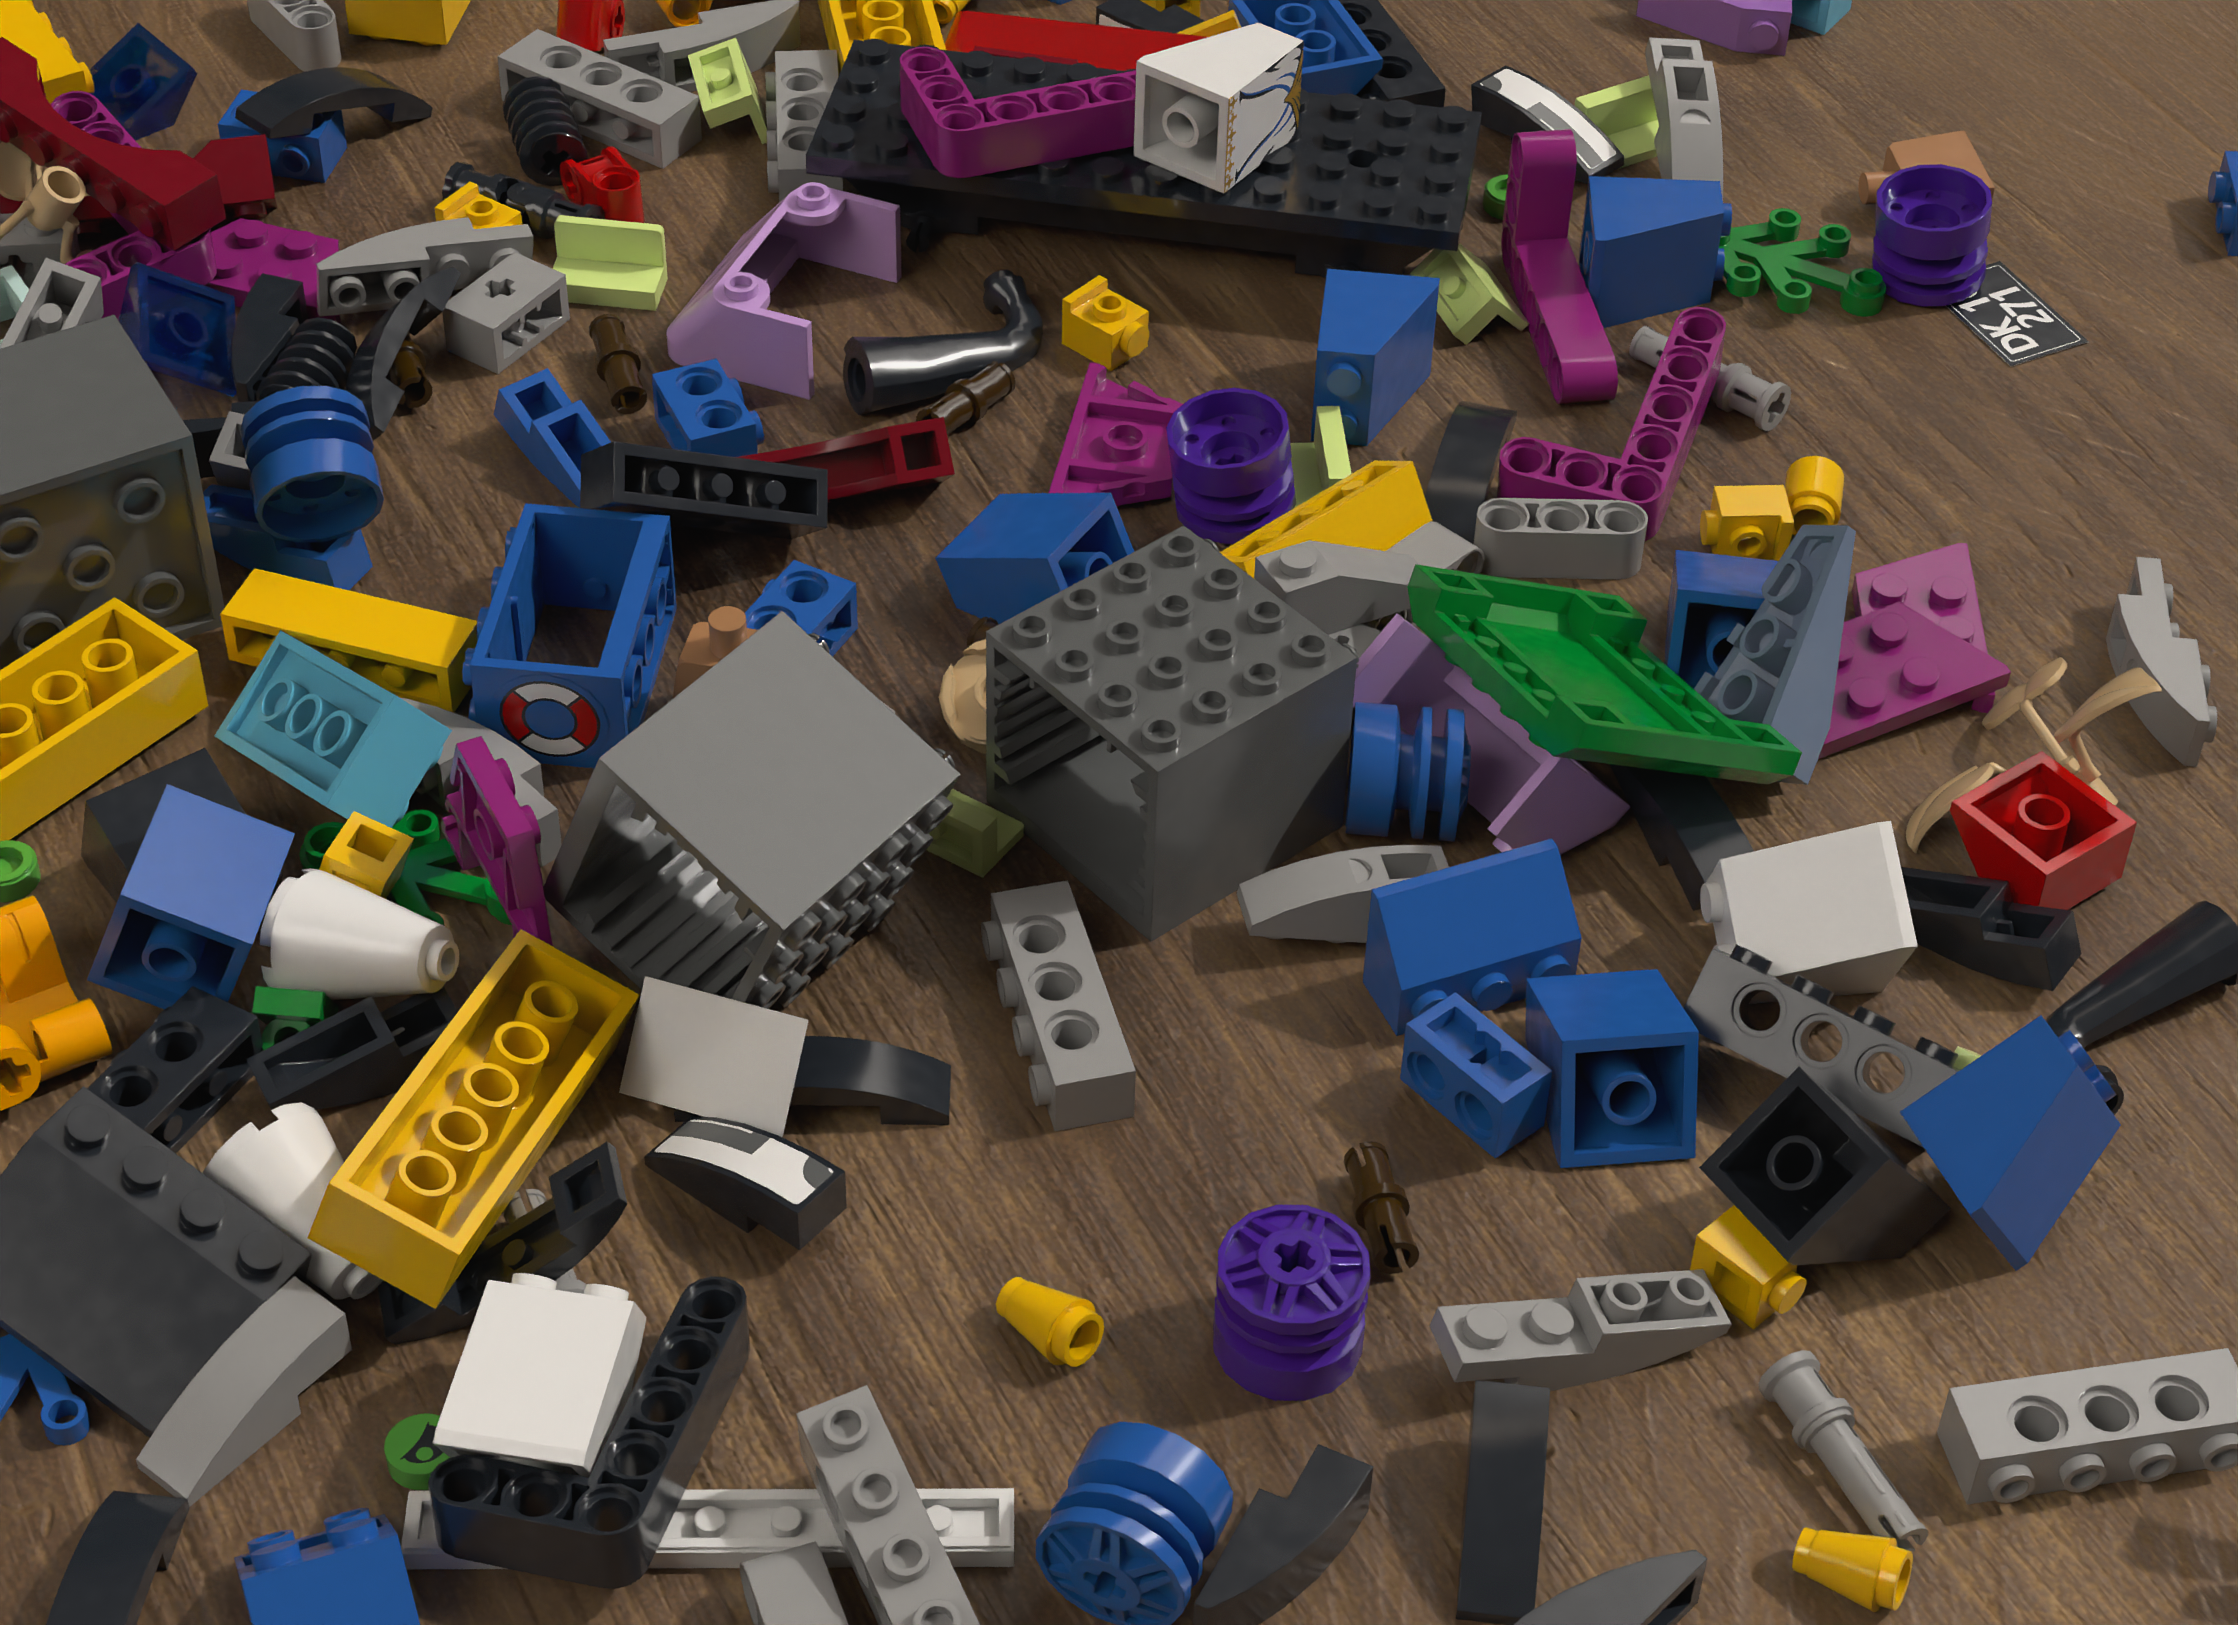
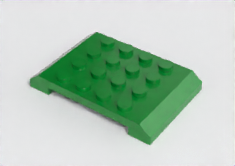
(1583, 681)

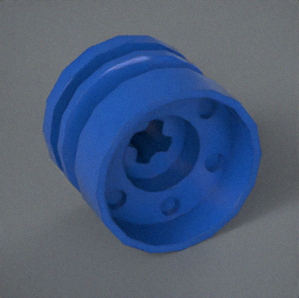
(311, 464)
(1406, 772)
(1134, 1525)

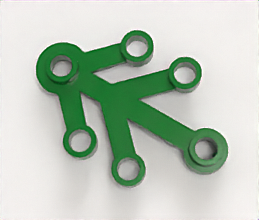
(1860, 290)
(420, 869)

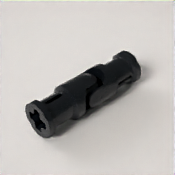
(537, 204)

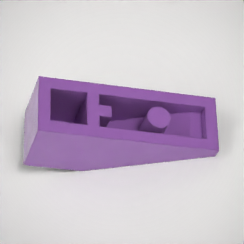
(1732, 24)

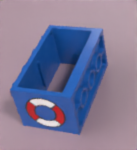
(582, 562)

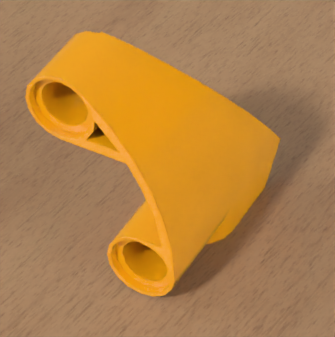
(40, 1017)

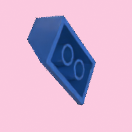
(1335, 49)
(1470, 933)

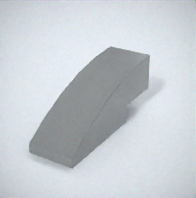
(246, 1391)

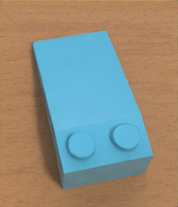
(333, 733)

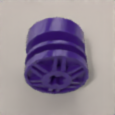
(1932, 234)
(1230, 463)
(1290, 1302)

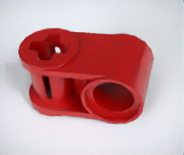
(590, 22)
(607, 183)

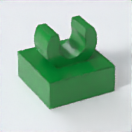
(289, 1011)

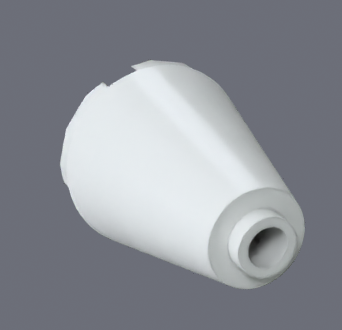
(352, 942)
(284, 1179)

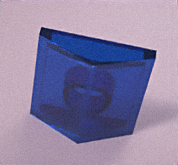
(142, 83)
(180, 327)

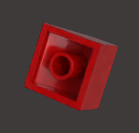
(2044, 833)

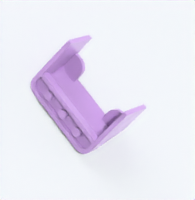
(730, 310)
(1511, 779)

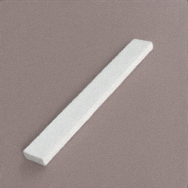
(744, 1524)

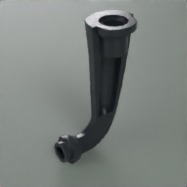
(910, 369)
(2166, 967)

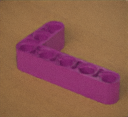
(1015, 128)
(113, 261)
(1546, 273)
(1657, 441)

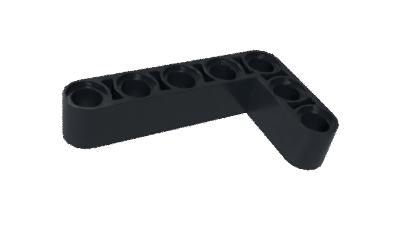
(608, 1524)

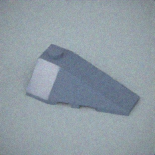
(1790, 650)

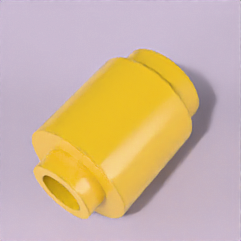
(1814, 491)

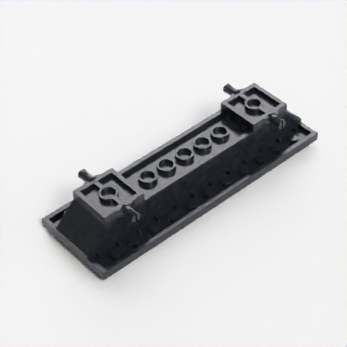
(1351, 192)

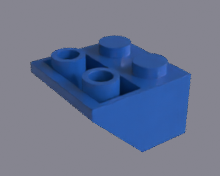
(329, 1578)

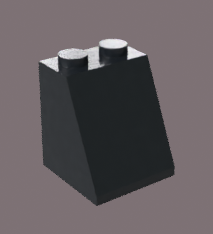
(120, 817)
(1822, 1180)

